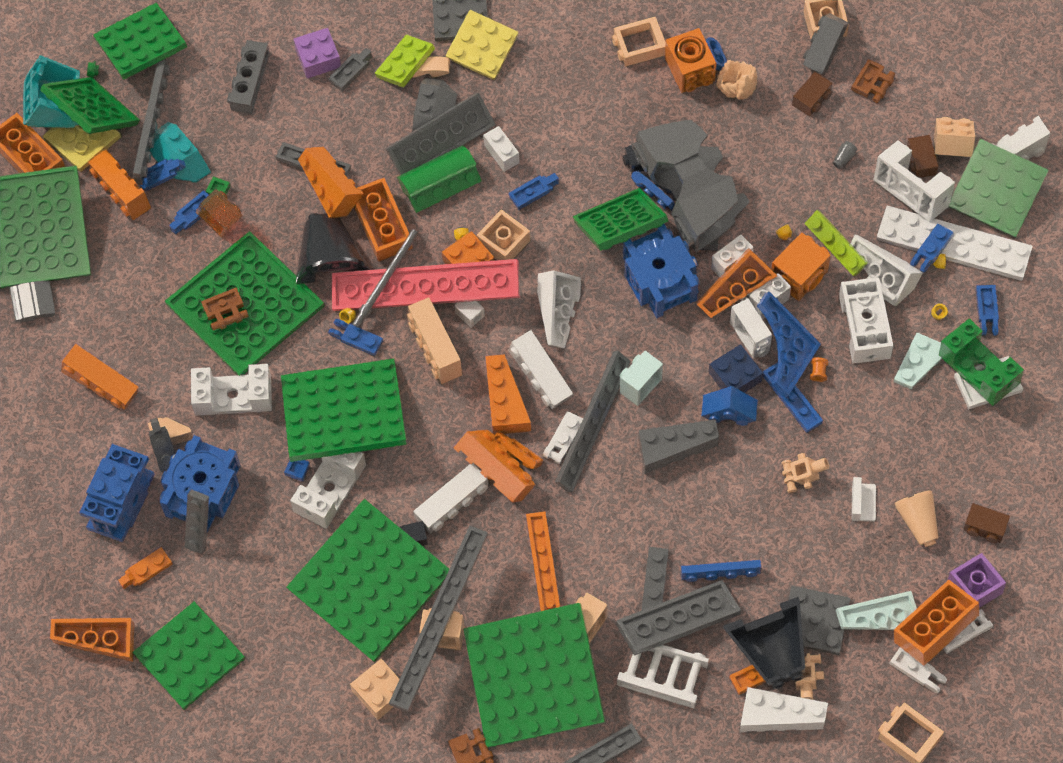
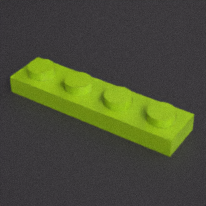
(836, 243)

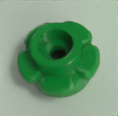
(92, 69)

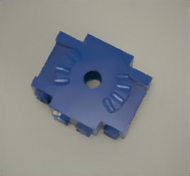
(662, 284)
(202, 470)
(117, 492)

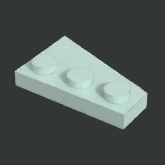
(918, 361)

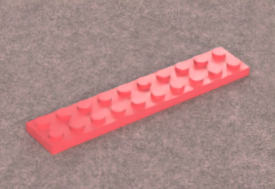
(439, 282)

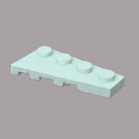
(877, 614)

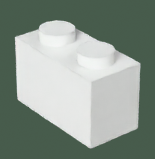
(501, 148)

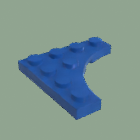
(794, 343)

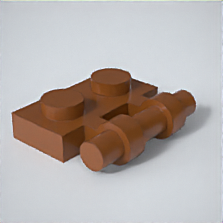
(868, 78)
(222, 304)
(463, 748)

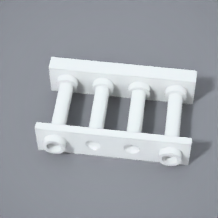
(666, 691)

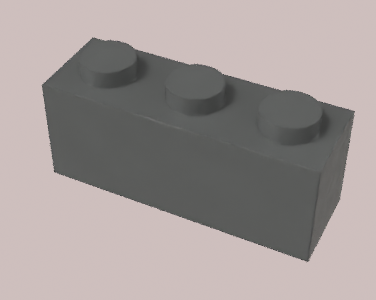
(825, 43)

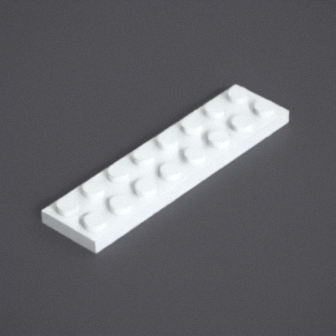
(966, 246)

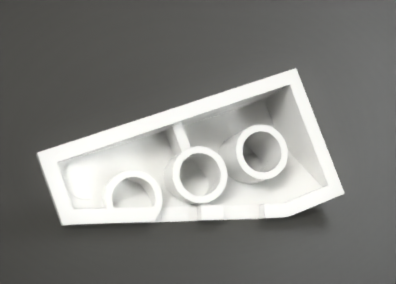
(895, 275)
(557, 297)

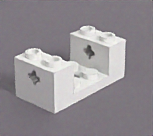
(924, 198)
(729, 254)
(869, 337)
(211, 397)
(322, 505)

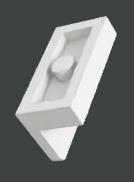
(863, 501)

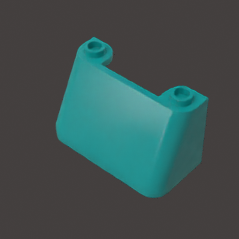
(37, 108)

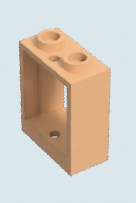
(643, 54)
(899, 747)

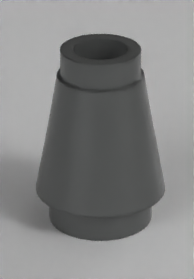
(845, 154)

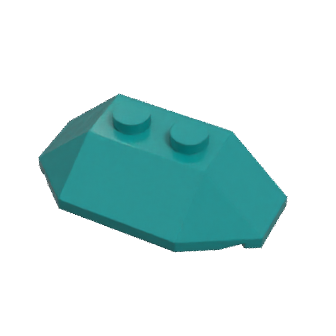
(173, 144)

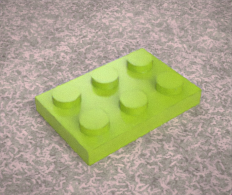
(404, 61)

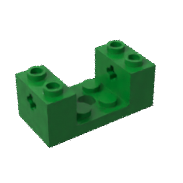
(964, 350)

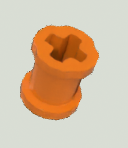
(819, 369)

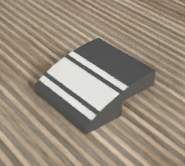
(32, 301)

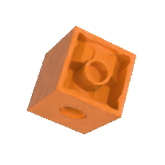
(690, 60)
(802, 265)

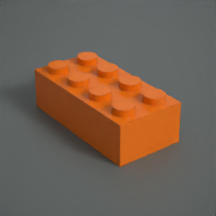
(25, 148)
(381, 219)
(936, 622)

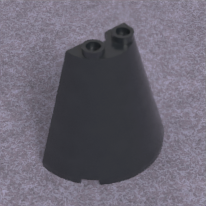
(326, 248)
(773, 644)

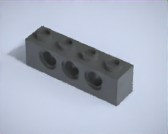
(246, 101)

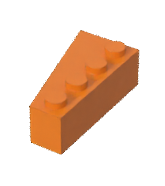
(328, 180)
(119, 184)
(739, 280)
(98, 377)
(506, 404)
(496, 464)
(98, 635)

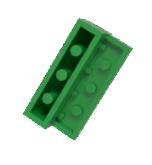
(439, 178)

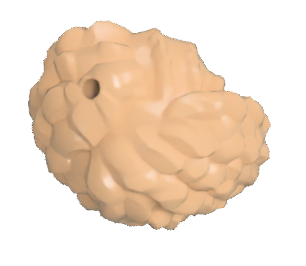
(737, 80)

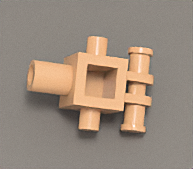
(802, 471)
(810, 676)

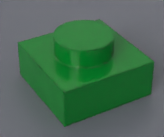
(219, 184)

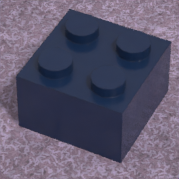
(736, 370)

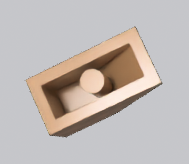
(177, 432)

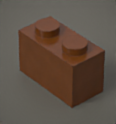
(812, 94)
(923, 158)
(986, 523)

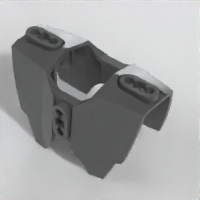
(685, 169)

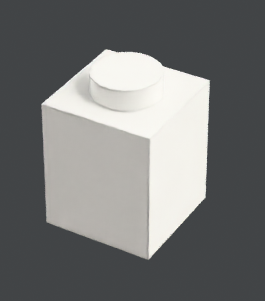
(469, 312)

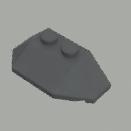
(433, 99)

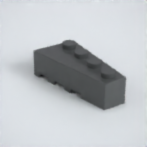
(675, 442)

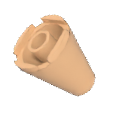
(920, 517)

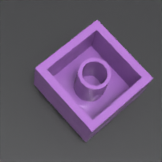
(317, 53)
(978, 579)

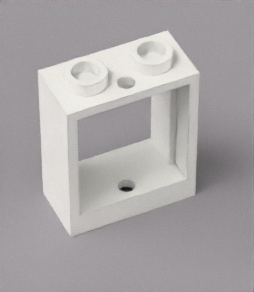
(751, 328)

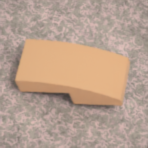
(435, 66)

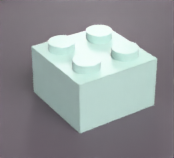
(640, 377)

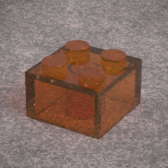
(219, 212)

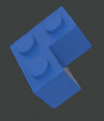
(729, 404)

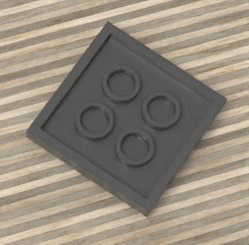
(450, 15)
(819, 619)

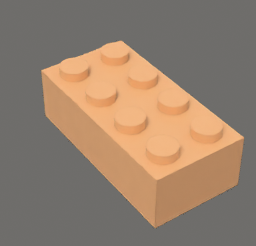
(434, 341)

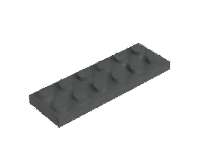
(441, 134)
(678, 617)

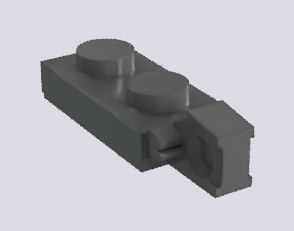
(350, 69)
(161, 444)

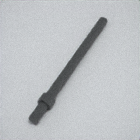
(365, 310)

